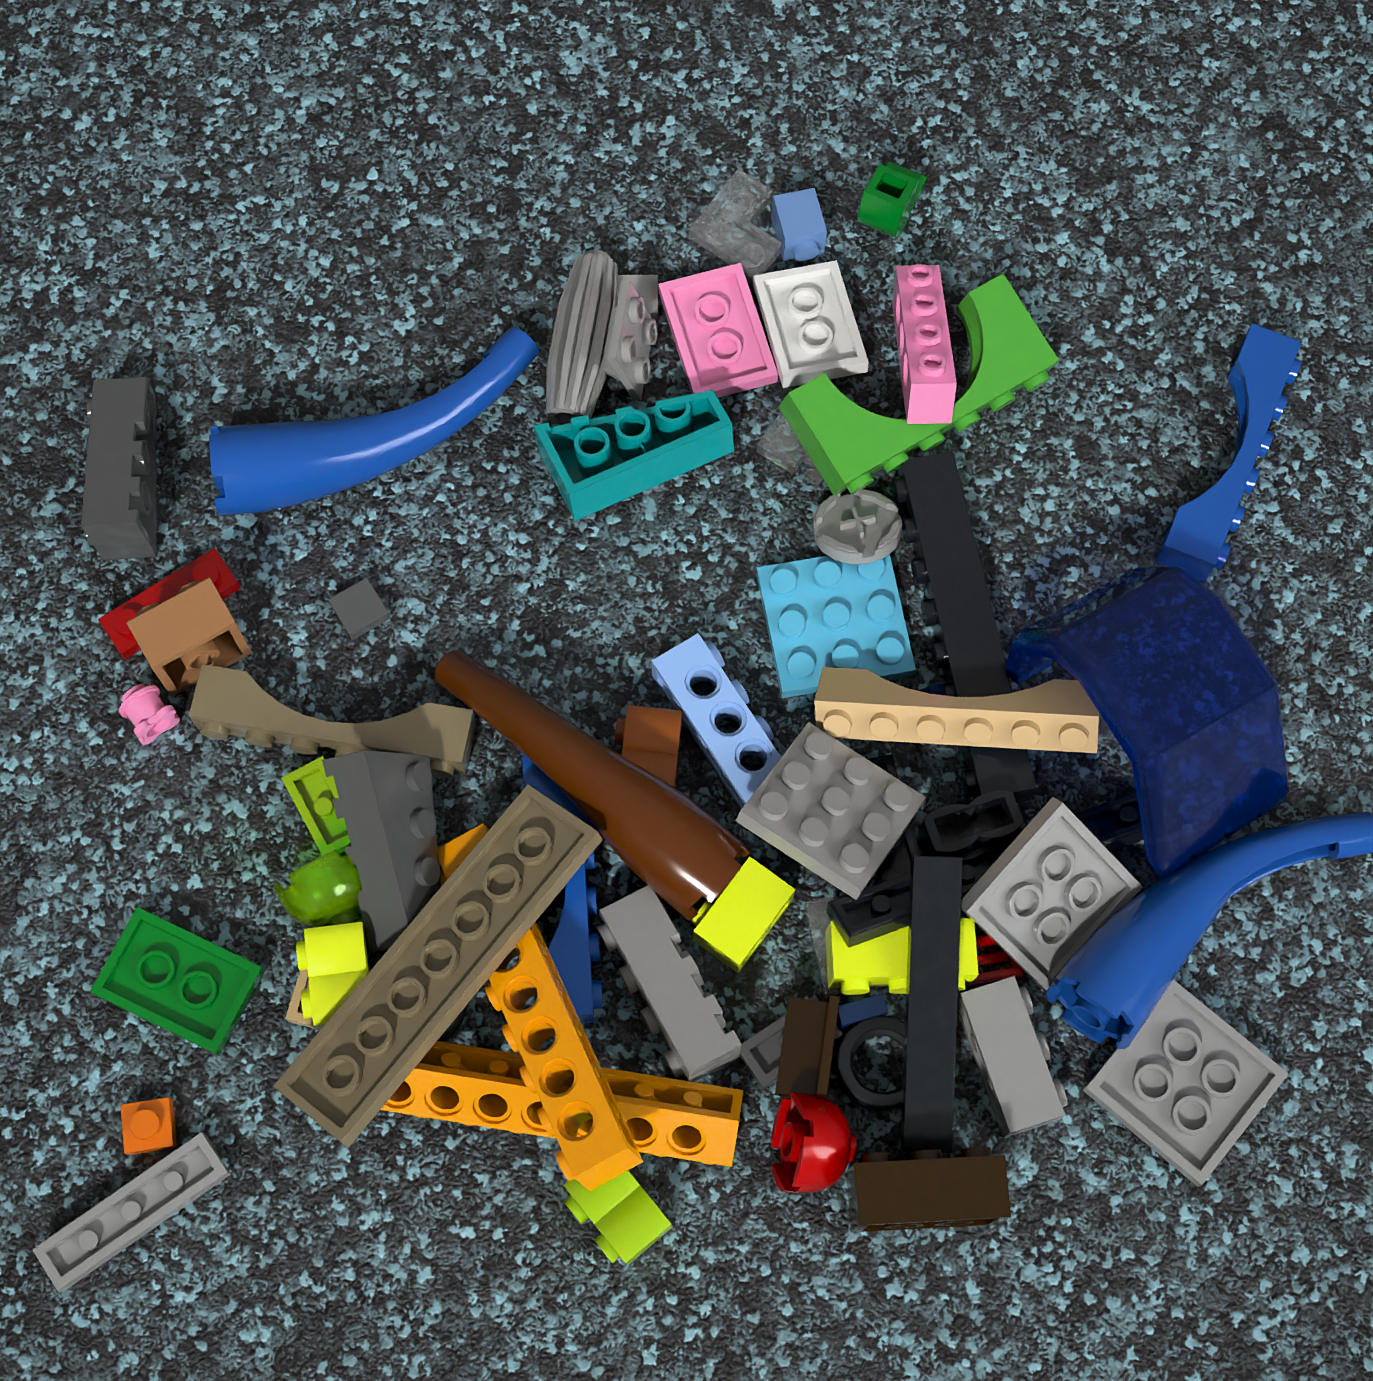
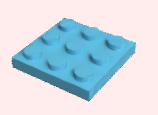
(834, 618)

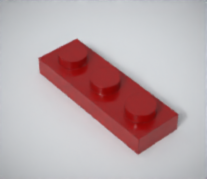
(200, 569)

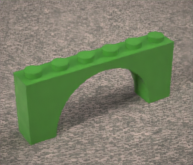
(855, 443)

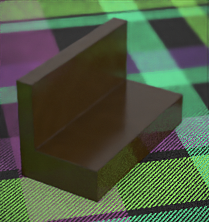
(807, 1046)

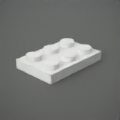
(810, 323)

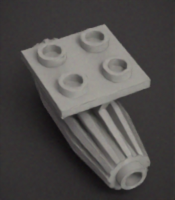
(596, 337)

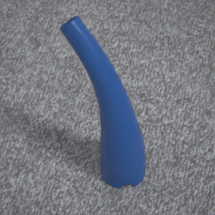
(302, 461)
(1139, 950)

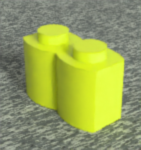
(335, 967)

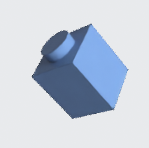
(799, 224)

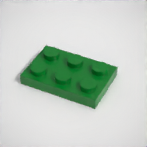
(177, 981)

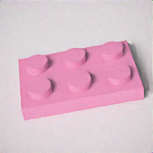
(718, 331)

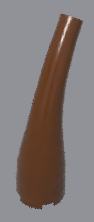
(643, 818)

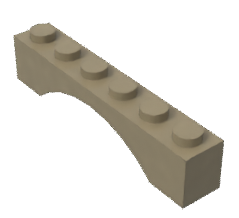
(235, 705)

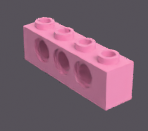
(923, 344)

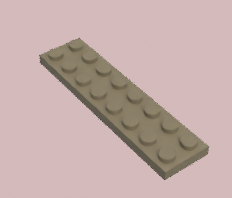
(437, 965)

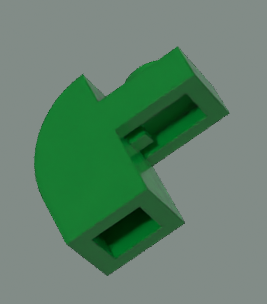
(890, 198)

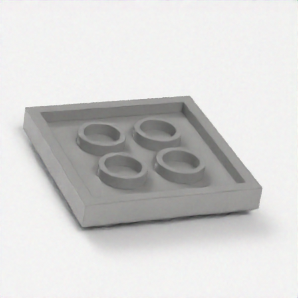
(831, 810)
(1049, 892)
(1186, 1084)

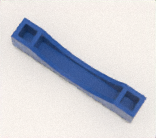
(1257, 382)
(572, 944)

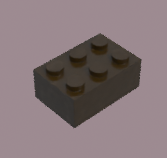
(928, 1191)

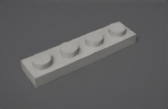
(131, 1212)

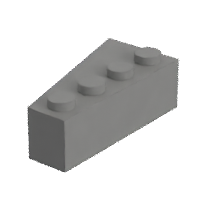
(668, 986)

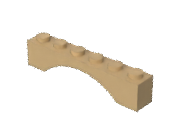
(1038, 718)

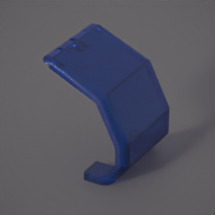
(1179, 699)

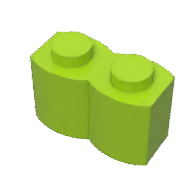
(621, 1213)

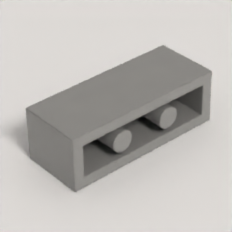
(1011, 1056)

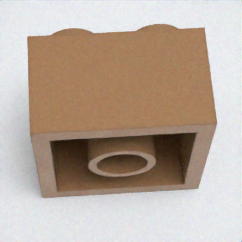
(187, 633)

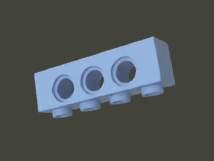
(696, 662)

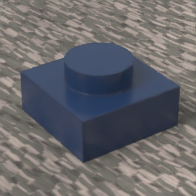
(859, 1008)

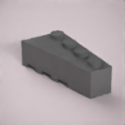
(121, 469)
(391, 836)

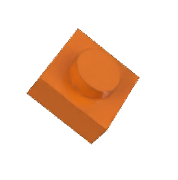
(148, 1126)

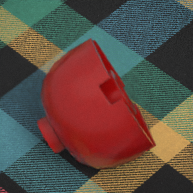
(812, 1143)

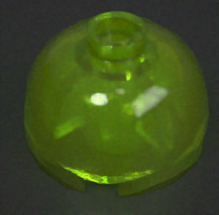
(322, 891)

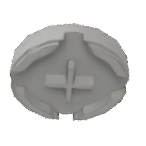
(857, 527)

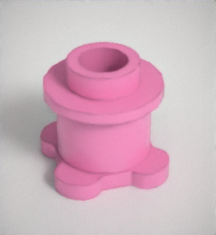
(147, 712)

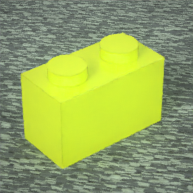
(742, 914)

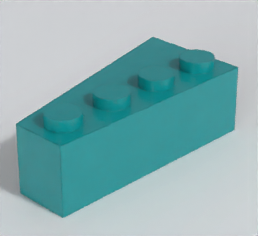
(632, 450)

